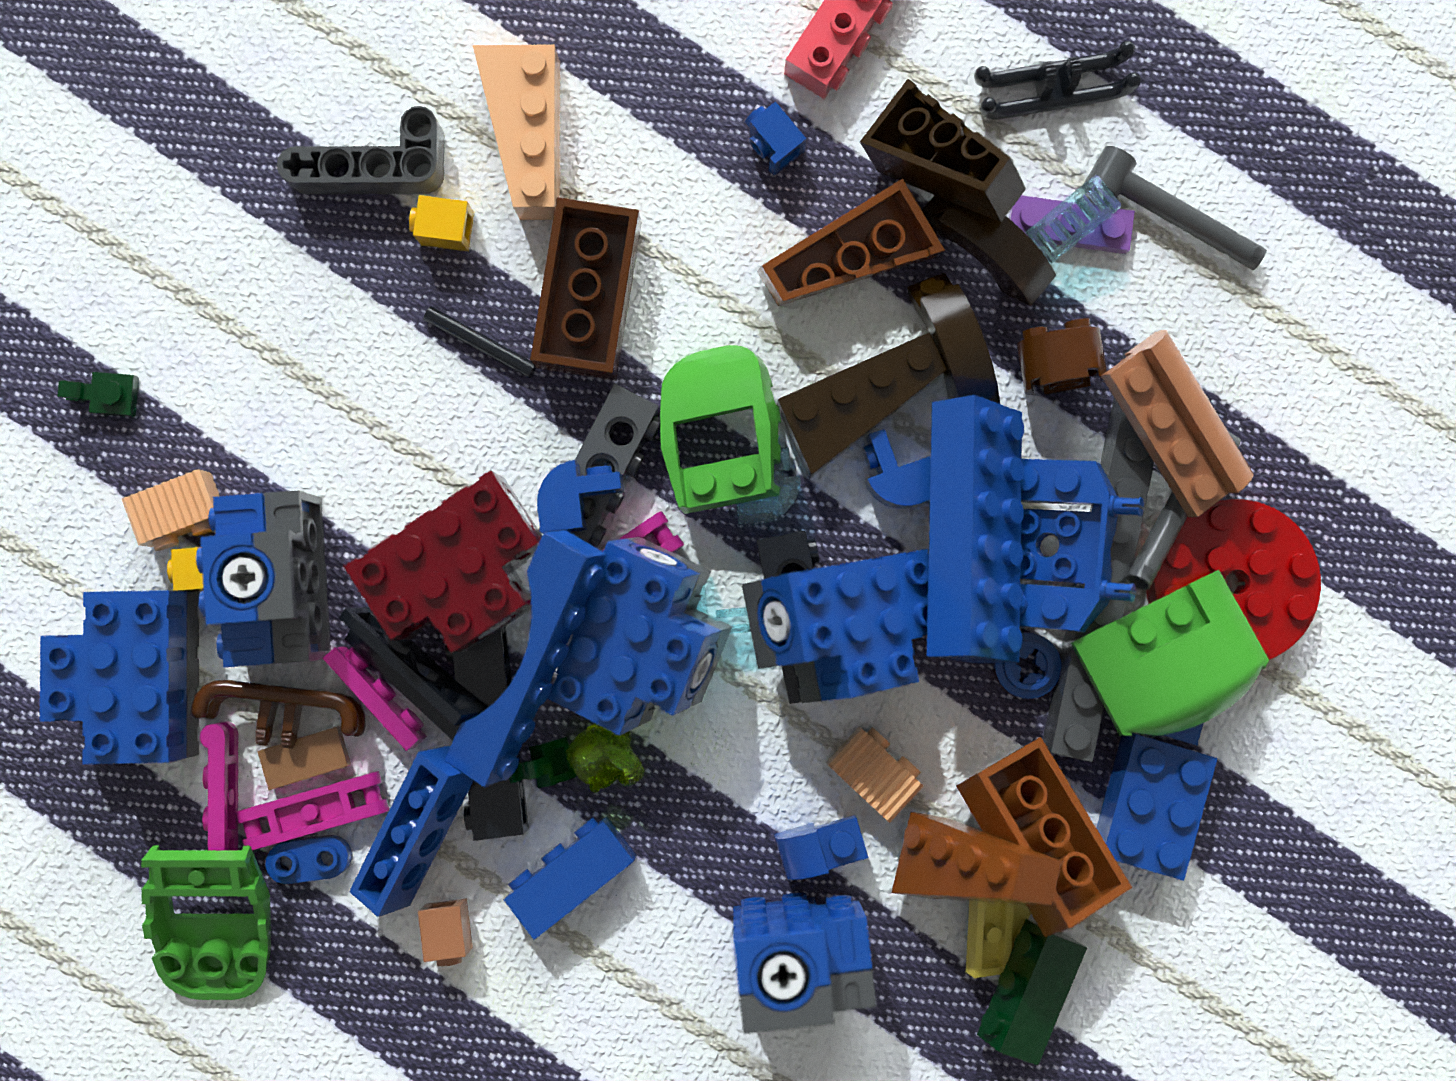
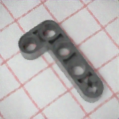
(365, 159)

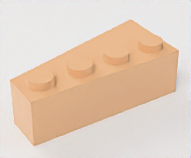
(525, 114)

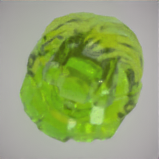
(603, 757)

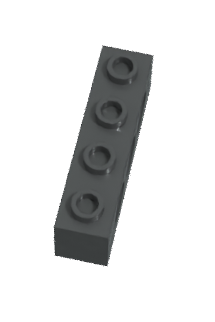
(619, 409)

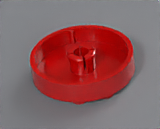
(1261, 551)

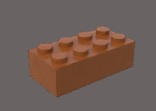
(1035, 807)

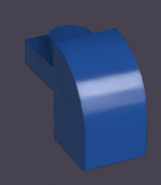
(894, 485)
(562, 494)
(815, 850)

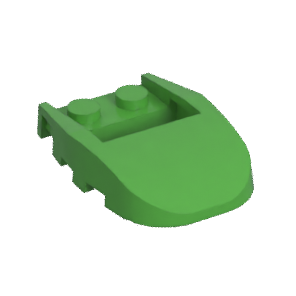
(710, 386)
(207, 952)

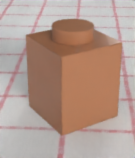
(445, 931)

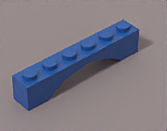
(560, 584)

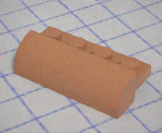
(1177, 424)

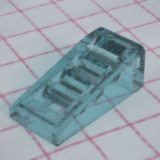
(1102, 198)

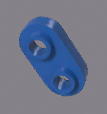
(307, 860)

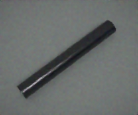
(479, 341)

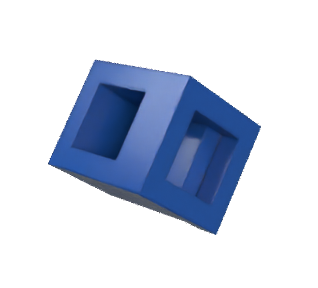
(775, 137)

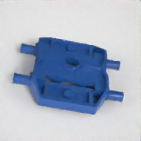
(1083, 544)

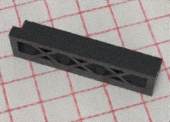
(411, 672)

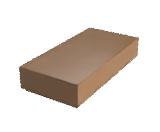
(309, 758)

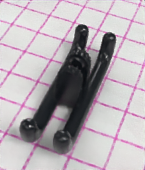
(1057, 84)

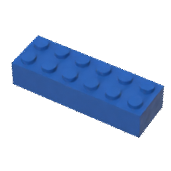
(975, 531)

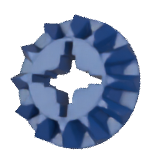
(1033, 684)

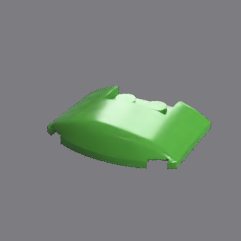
(1174, 660)

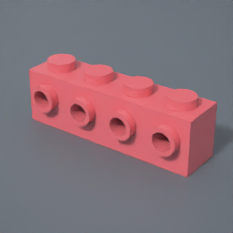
(831, 40)

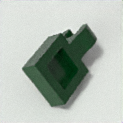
(107, 393)
(547, 765)

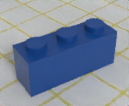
(569, 876)

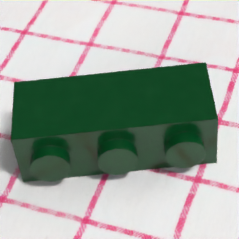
(1031, 993)

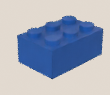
(1155, 804)

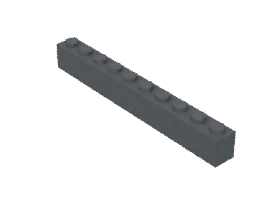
(1074, 704)

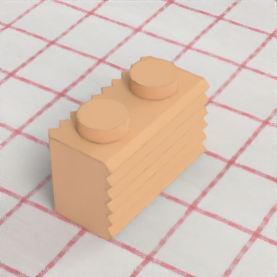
(172, 509)
(874, 773)

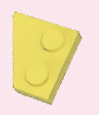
(992, 935)

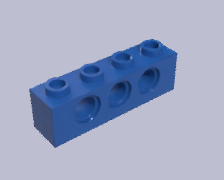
(411, 833)

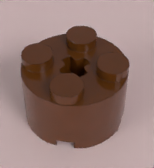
(1062, 357)

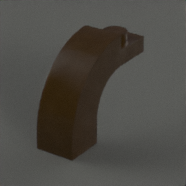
(999, 246)
(957, 337)

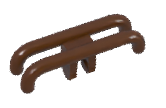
(210, 697)

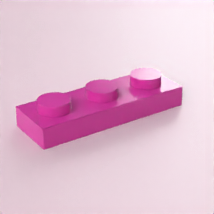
(376, 696)

